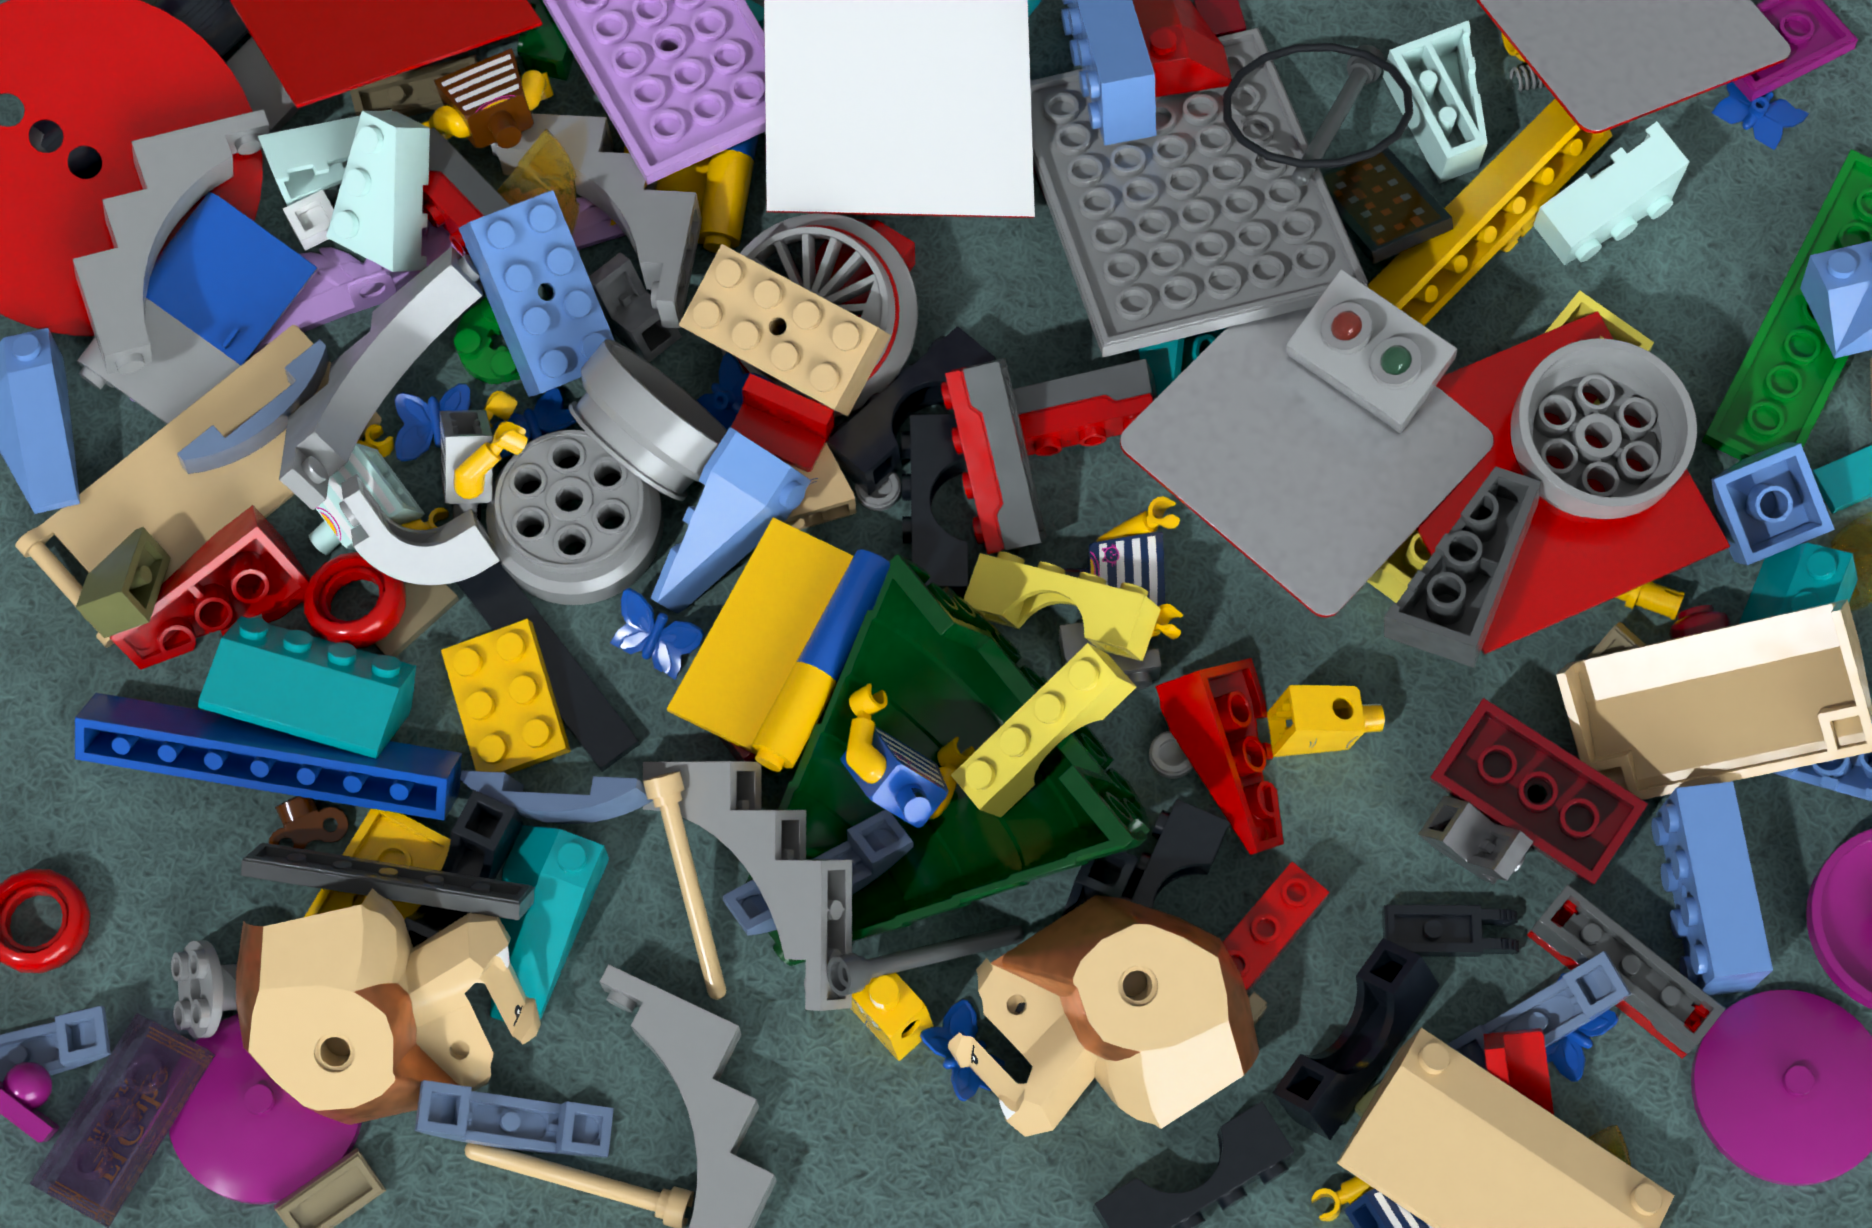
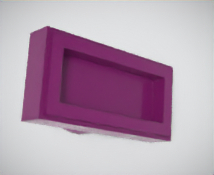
(22, 1091)

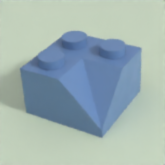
(1840, 297)
(1769, 503)

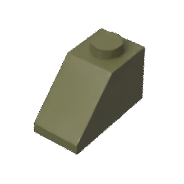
(124, 585)

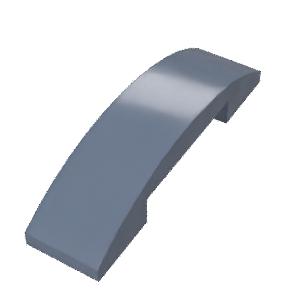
(214, 451)
(607, 799)
(870, 845)
(1556, 1009)
(60, 1045)
(513, 1122)

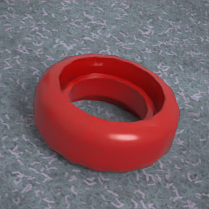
(358, 632)
(69, 937)

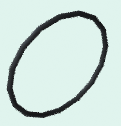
(1318, 163)

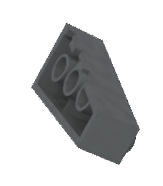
(1457, 596)

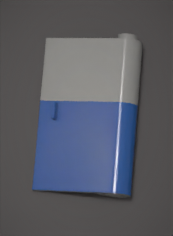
(206, 308)

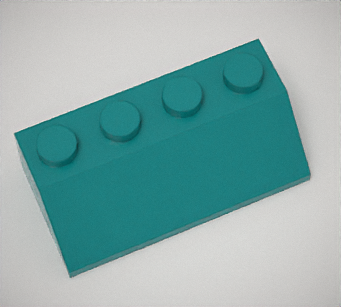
(1800, 580)
(309, 687)

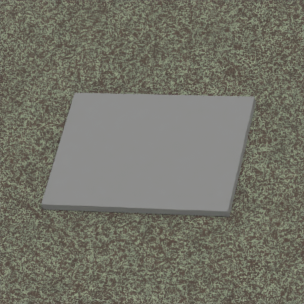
(1187, 222)

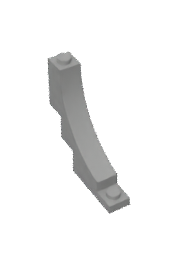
(174, 175)
(657, 222)
(331, 422)
(805, 896)
(695, 1052)

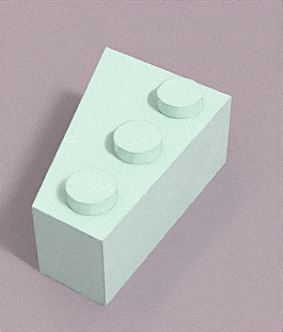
(1444, 99)
(310, 158)
(383, 192)
(1613, 199)

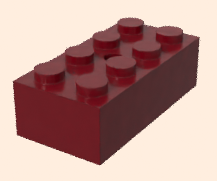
(1582, 812)

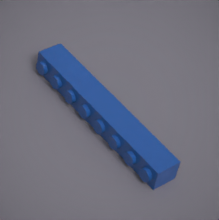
(255, 757)

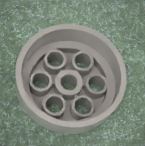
(1626, 383)
(645, 419)
(610, 557)

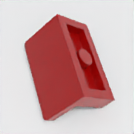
(784, 422)
(1521, 1063)

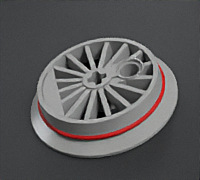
(892, 297)

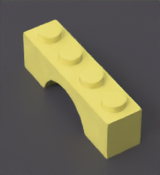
(1113, 617)
(1075, 696)

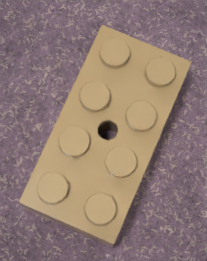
(820, 353)

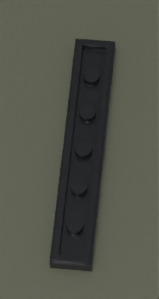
(577, 697)

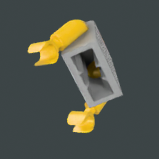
(472, 451)

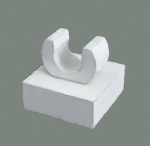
(310, 219)

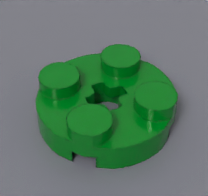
(476, 350)

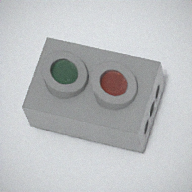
(1371, 351)

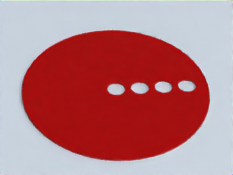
(106, 80)

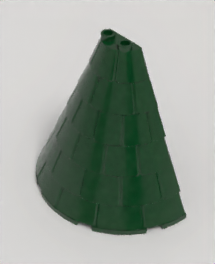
(943, 680)

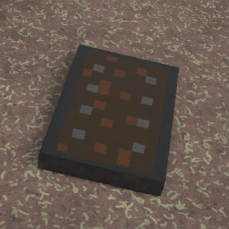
(1385, 206)

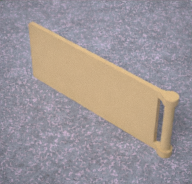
(158, 494)

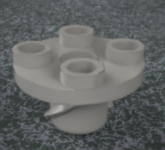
(203, 989)

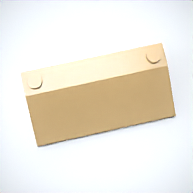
(1723, 702)
(1484, 1156)

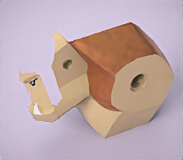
(1116, 1000)
(362, 1017)

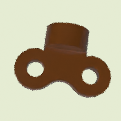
(305, 822)

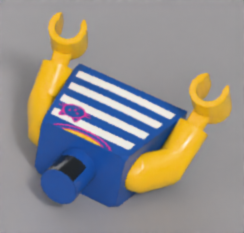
(894, 772)

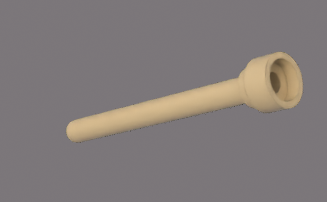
(666, 793)
(667, 1205)

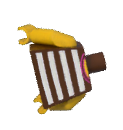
(489, 101)

